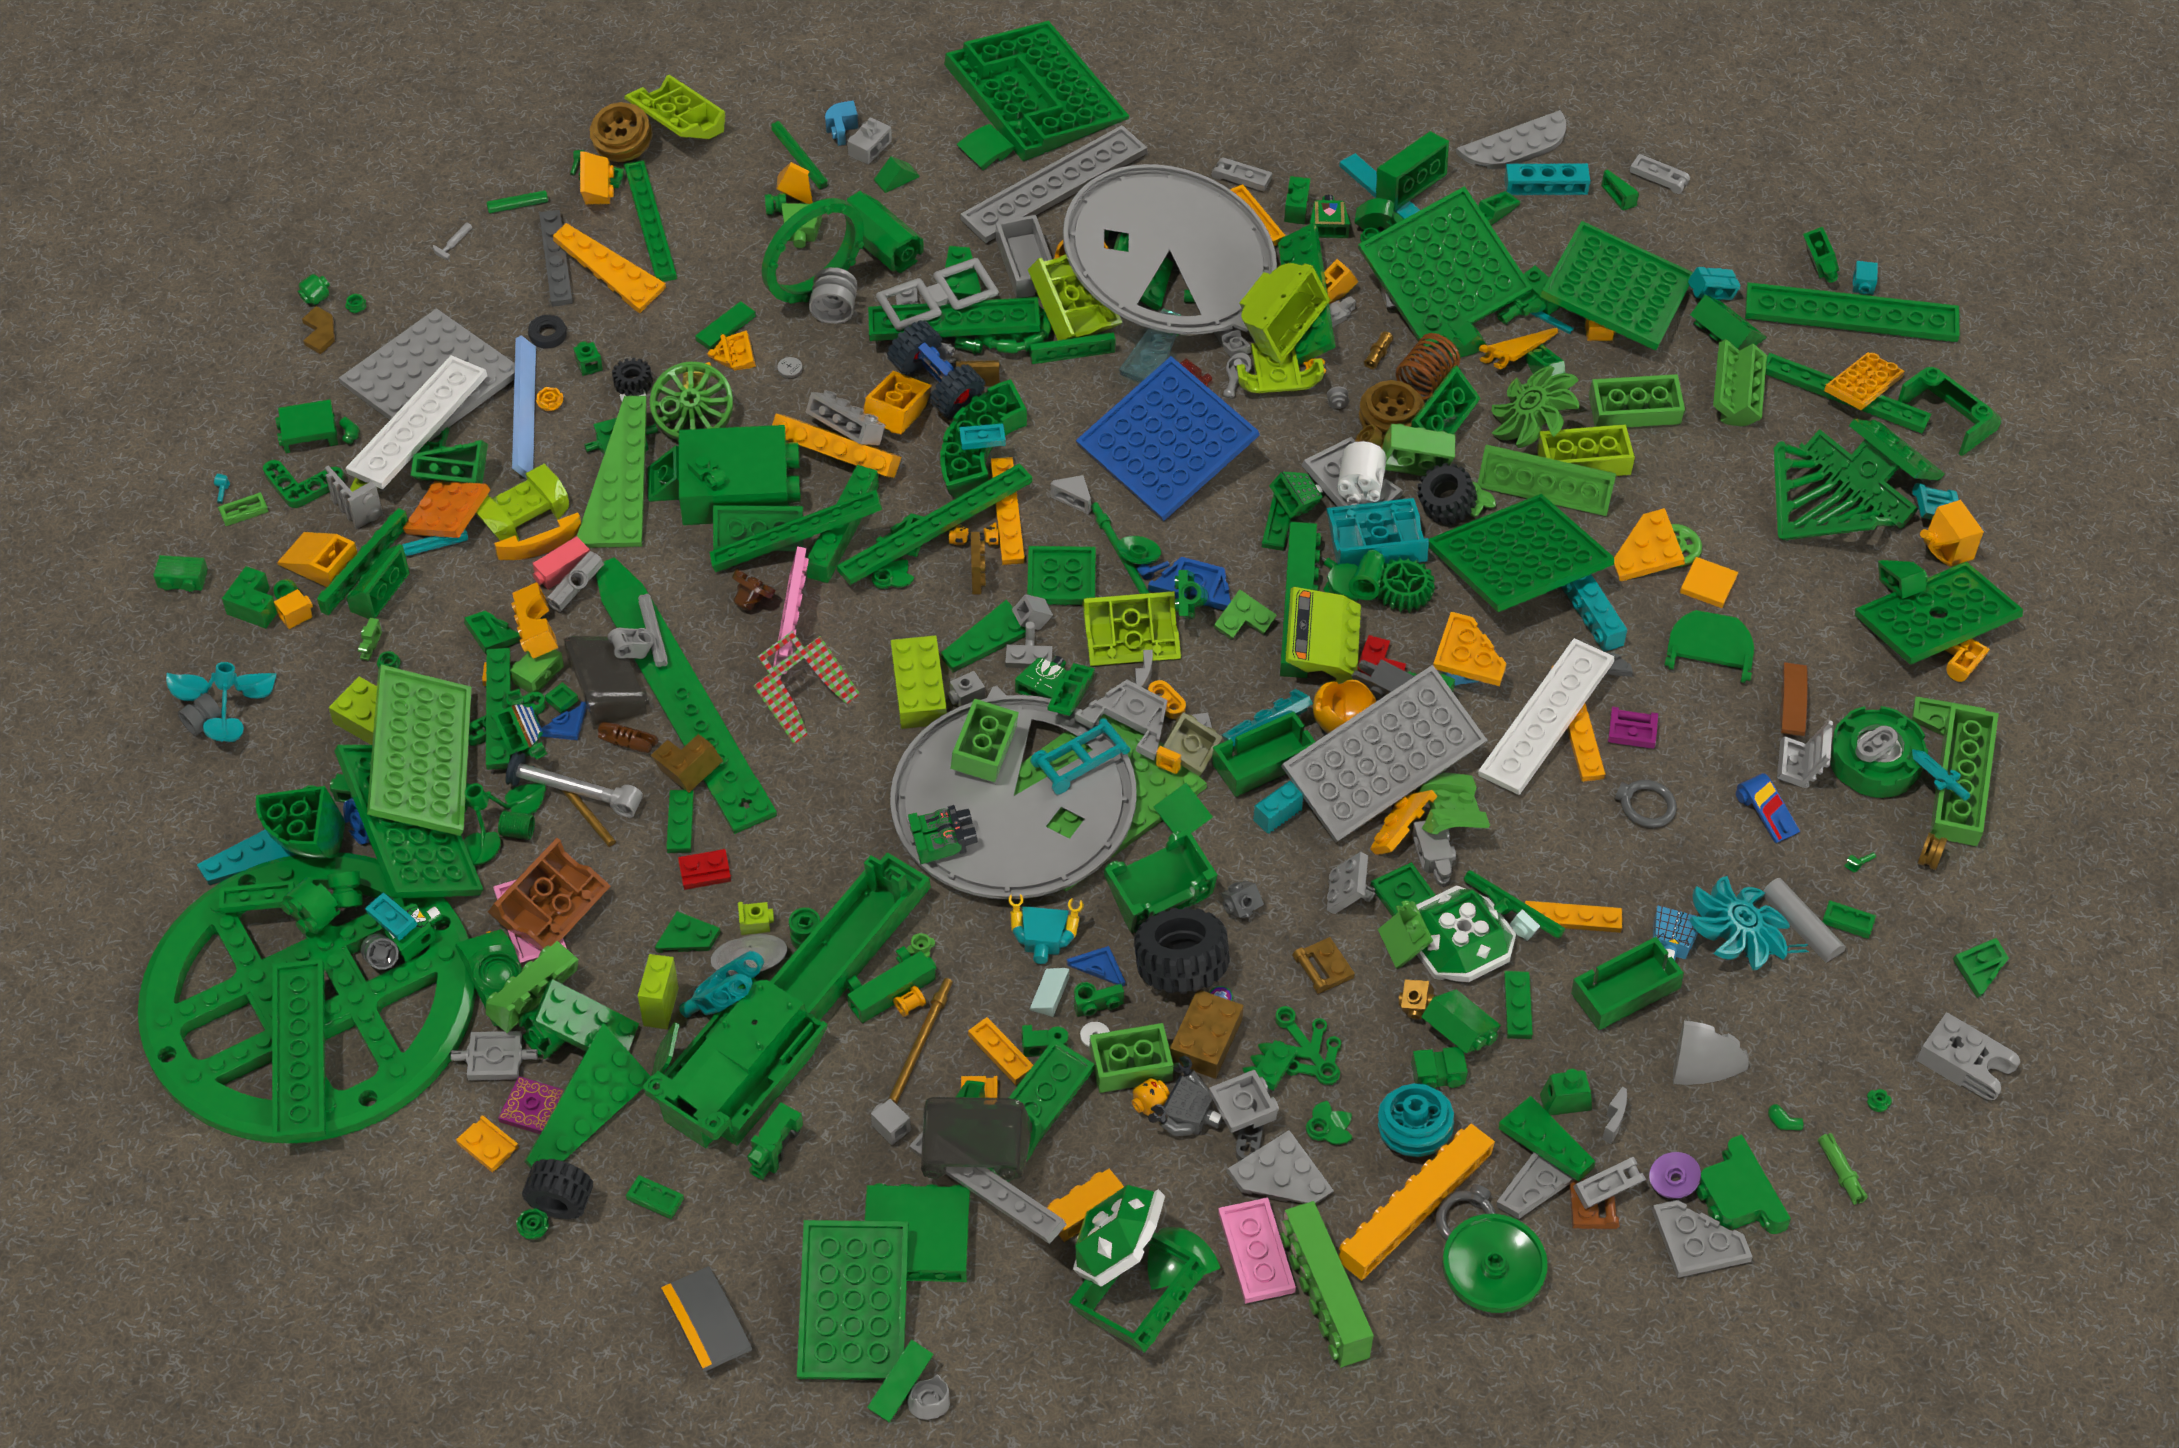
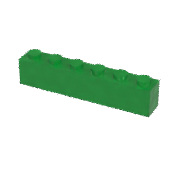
(833, 543)

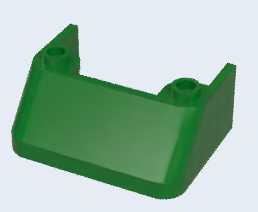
(1984, 417)

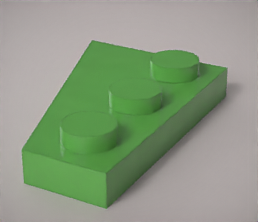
(1933, 713)

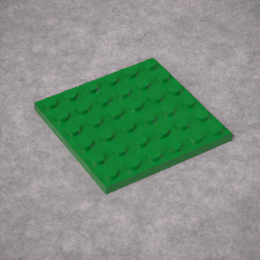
(1444, 266)
(1617, 285)
(1520, 552)

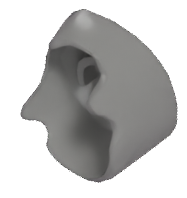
(929, 1398)

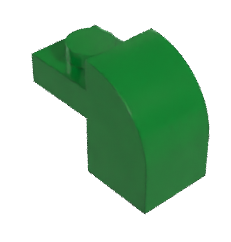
(1376, 213)
(1466, 338)

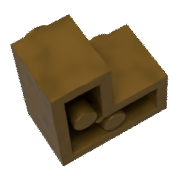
(688, 765)

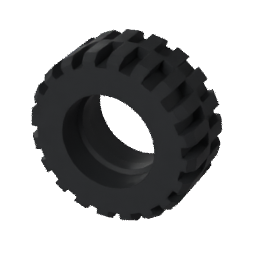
(1181, 950)

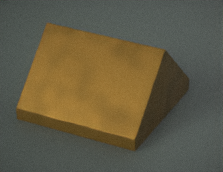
(985, 369)

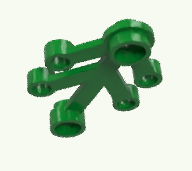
(1311, 1050)

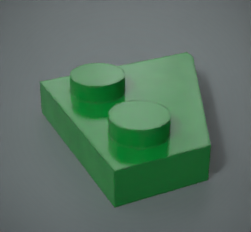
(490, 631)
(1981, 964)

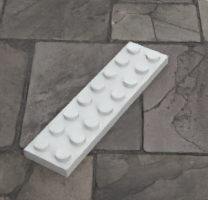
(416, 422)
(1546, 716)

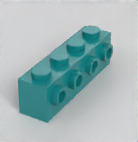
(1596, 612)

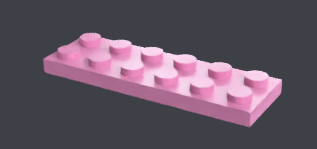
(792, 599)

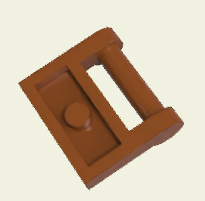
(1589, 1217)

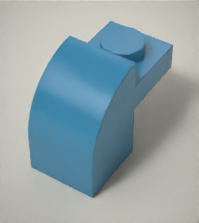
(841, 118)

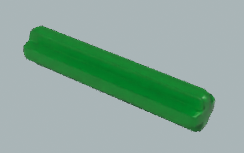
(517, 201)

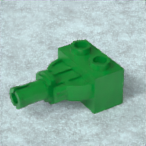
(1531, 301)

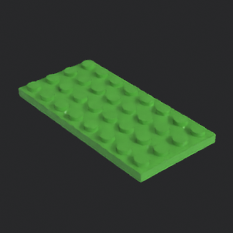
(419, 750)

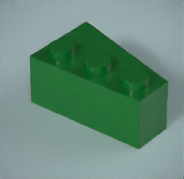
(452, 464)

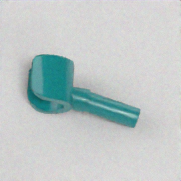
(223, 483)

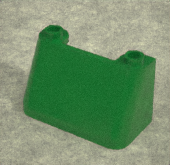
(1161, 881)

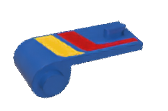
(1768, 805)

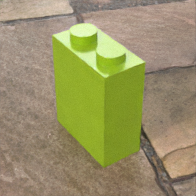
(658, 991)

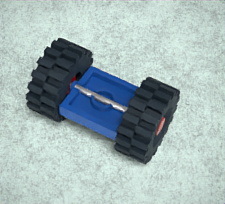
(919, 348)

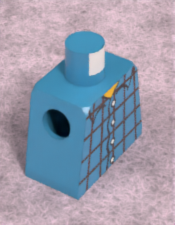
(1674, 931)

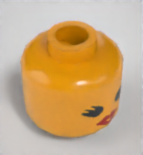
(1148, 1095)

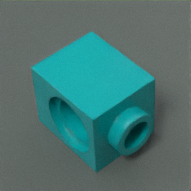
(1865, 277)

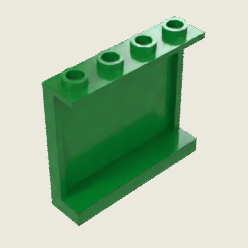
(936, 1227)

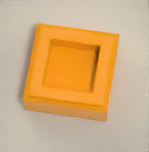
(1168, 760)

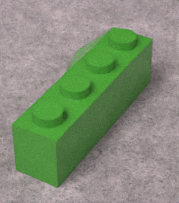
(526, 990)

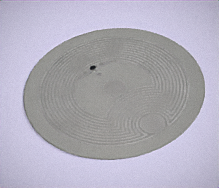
(768, 946)

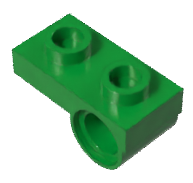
(1098, 1000)

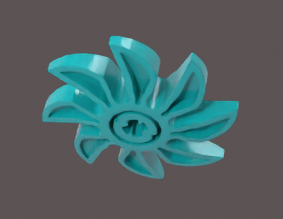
(1739, 923)

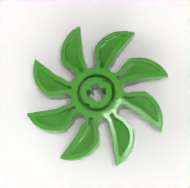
(1535, 406)

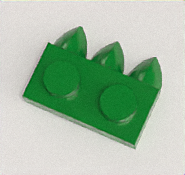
(1273, 1063)

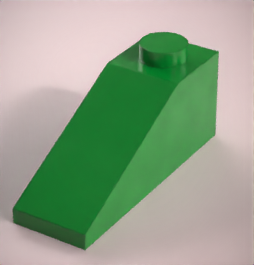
(1543, 357)

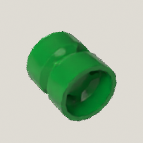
(345, 889)
(801, 925)

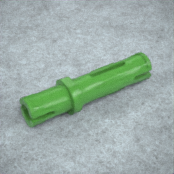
(1847, 1177)

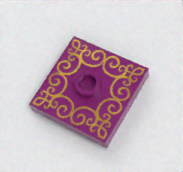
(530, 1105)

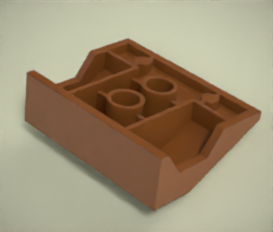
(549, 897)

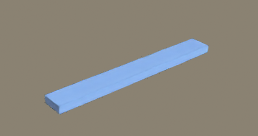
(524, 406)

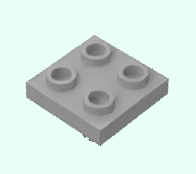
(1348, 883)

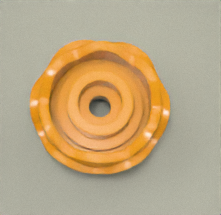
(549, 399)

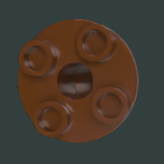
(750, 590)

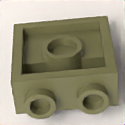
(1193, 742)

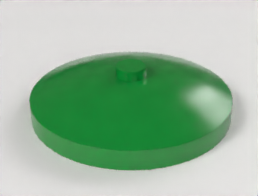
(1494, 1263)

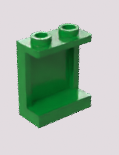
(306, 423)

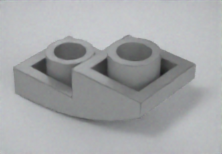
(1232, 341)

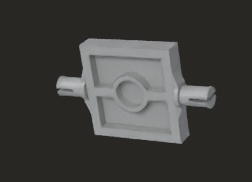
(494, 1055)

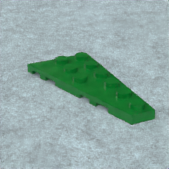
(594, 1093)

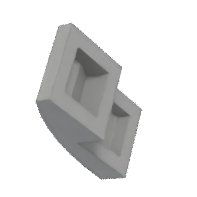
(1143, 675)
(1615, 1113)

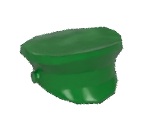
(1339, 580)

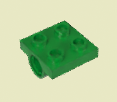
(1186, 584)

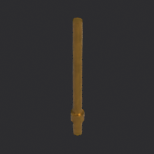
(938, 1002)

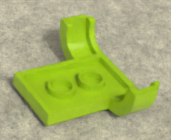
(1277, 376)

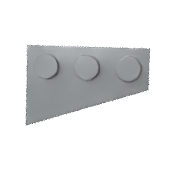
(1532, 1186)

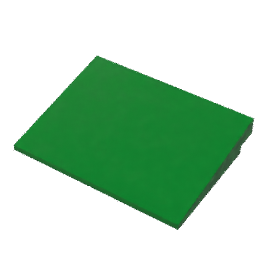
(1034, 88)

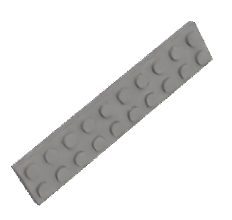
(1054, 182)

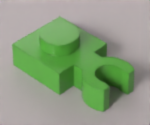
(370, 636)

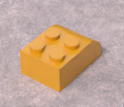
(897, 401)

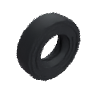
(547, 341)

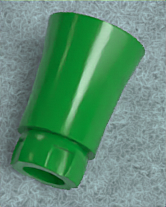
(1367, 578)

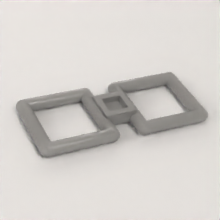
(937, 294)

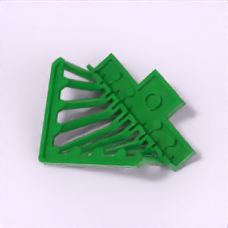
(1858, 474)

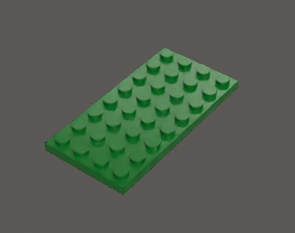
(411, 857)

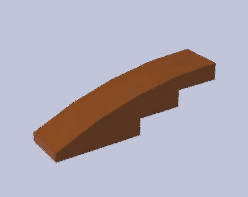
(1794, 699)

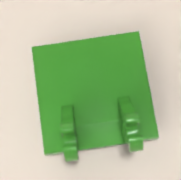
(1405, 934)

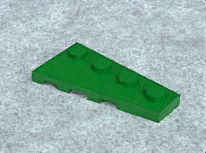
(984, 638)

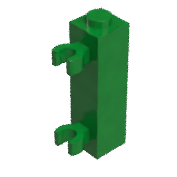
(879, 993)

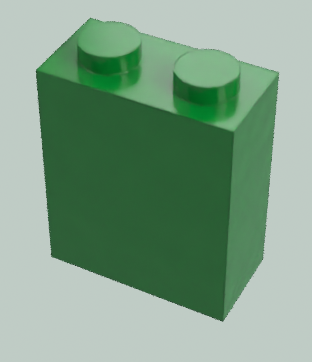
(1461, 1021)

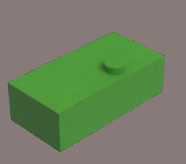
(1637, 401)

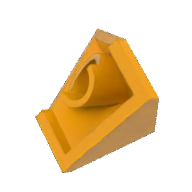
(795, 182)

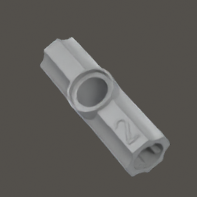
(566, 589)

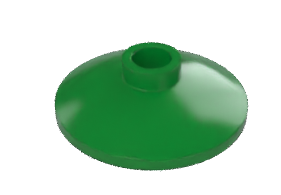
(1138, 549)

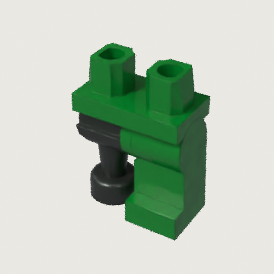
(773, 1136)

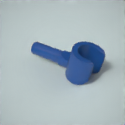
(1148, 573)

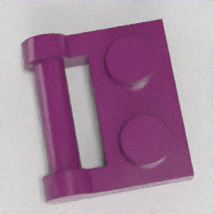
(1633, 732)

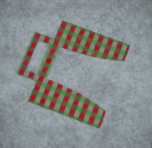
(777, 696)

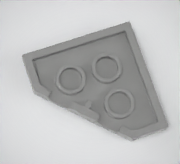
(1325, 469)
(1281, 1173)
(1698, 1241)

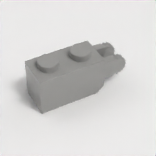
(1434, 852)

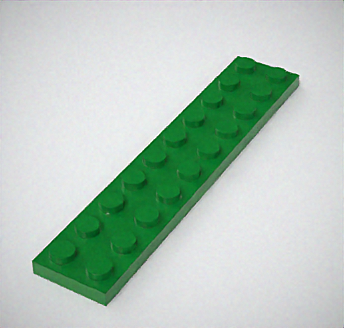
(1852, 312)

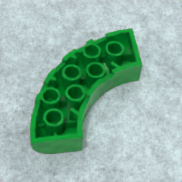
(966, 468)

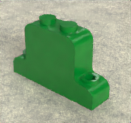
(1740, 1191)

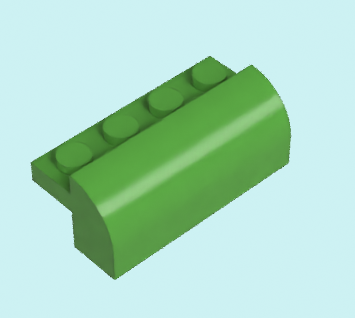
(1739, 384)

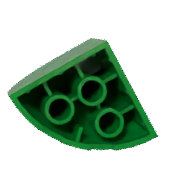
(303, 821)

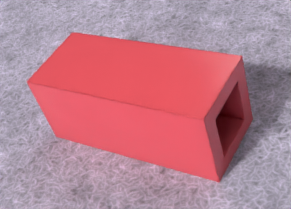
(558, 563)

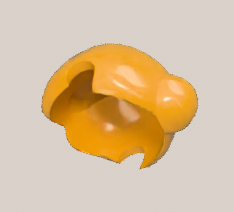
(1340, 702)

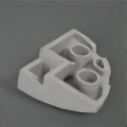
(1706, 1055)

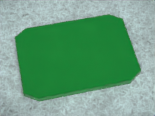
(665, 1050)

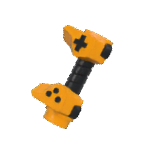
(960, 535)

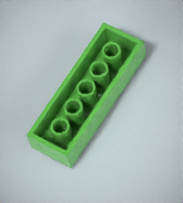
(1969, 751)
(1326, 1284)

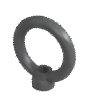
(1625, 793)
(1477, 1196)

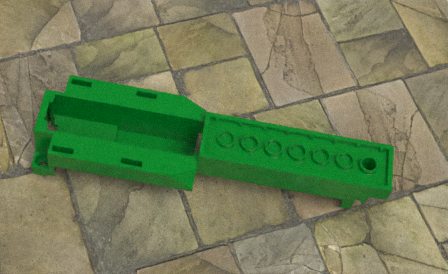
(742, 1068)

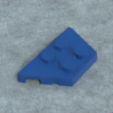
(1205, 574)

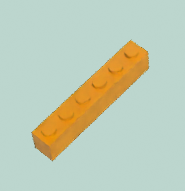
(838, 446)

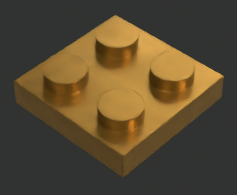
(977, 563)

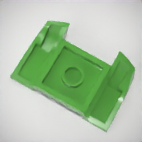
(1454, 803)

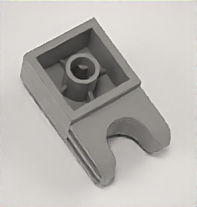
(1966, 1056)

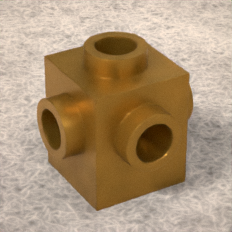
(1416, 997)

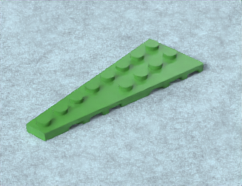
(617, 497)

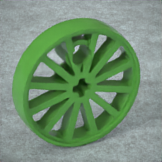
(681, 399)

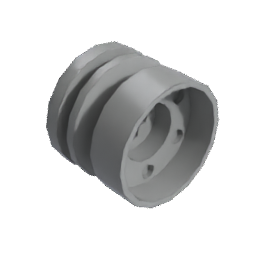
(833, 295)

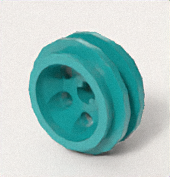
(1415, 1108)

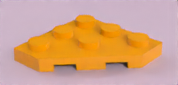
(1649, 547)
(1468, 652)

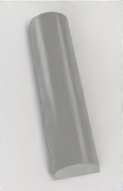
(1803, 920)

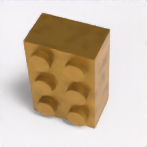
(1207, 1032)

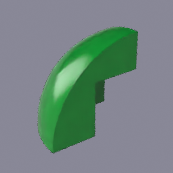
(1164, 1269)

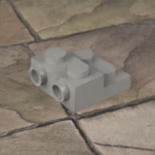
(1244, 1101)

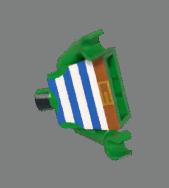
(519, 726)

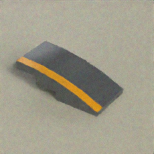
(706, 1319)

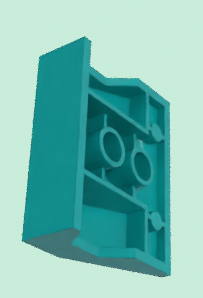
(1382, 526)

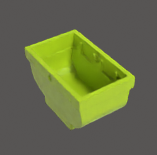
(1281, 306)

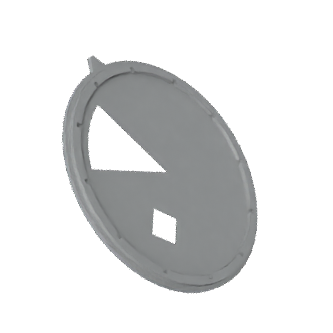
(1166, 208)
(1014, 845)

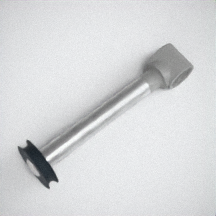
(622, 800)

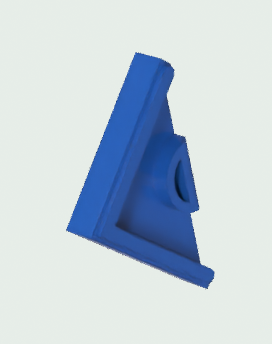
(566, 725)
(1098, 964)

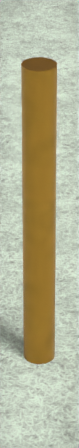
(590, 818)

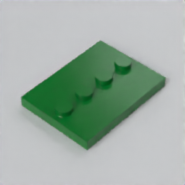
(1896, 449)

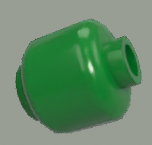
(313, 289)

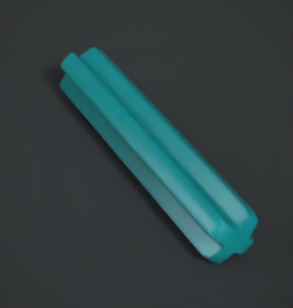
(432, 543)

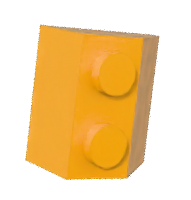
(595, 179)

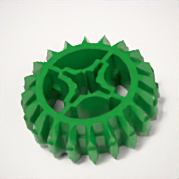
(1406, 585)

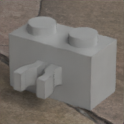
(869, 141)

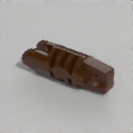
(627, 737)

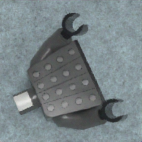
(1187, 1105)

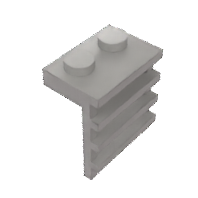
(360, 505)
(1802, 761)

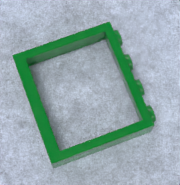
(1162, 1310)

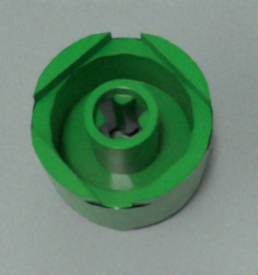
(310, 906)

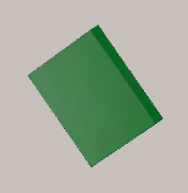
(664, 477)

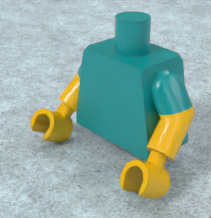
(1044, 929)

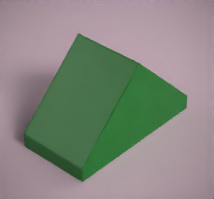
(895, 174)

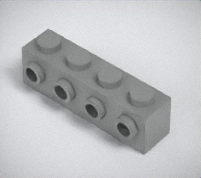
(845, 418)

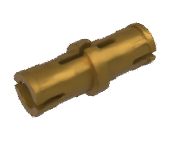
(1378, 350)

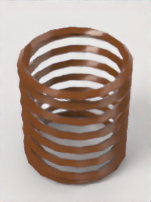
(1430, 361)

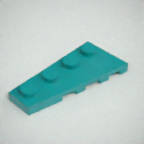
(1297, 702)
(244, 855)

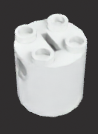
(1361, 473)

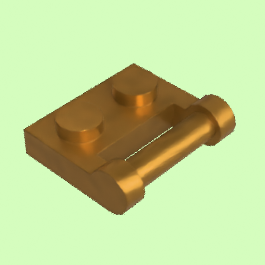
(1329, 960)

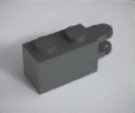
(1383, 677)

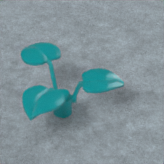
(190, 687)

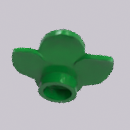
(893, 575)
(1332, 1123)

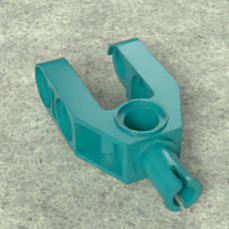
(713, 992)

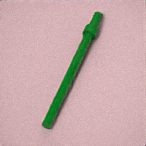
(1105, 523)

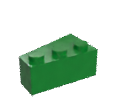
(965, 282)

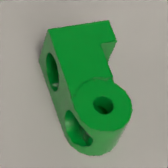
(1037, 1041)

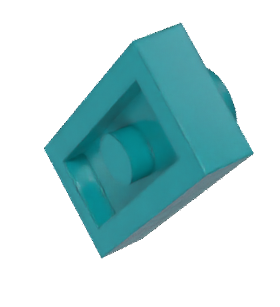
(982, 436)
(391, 916)

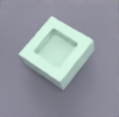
(1524, 925)

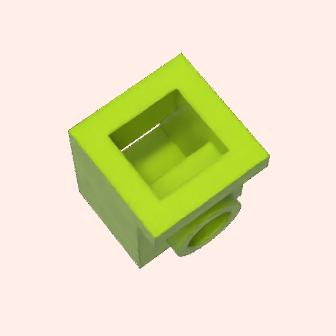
(755, 918)

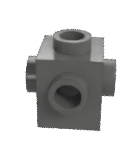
(1241, 899)

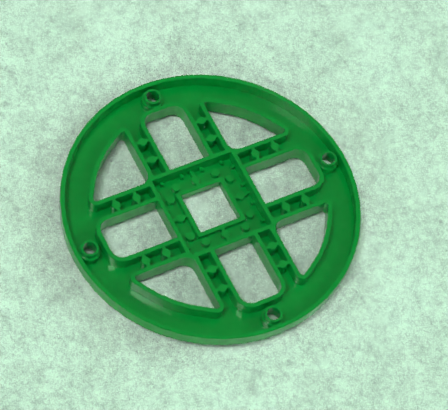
(400, 1075)

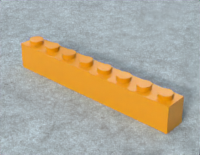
(1415, 1201)

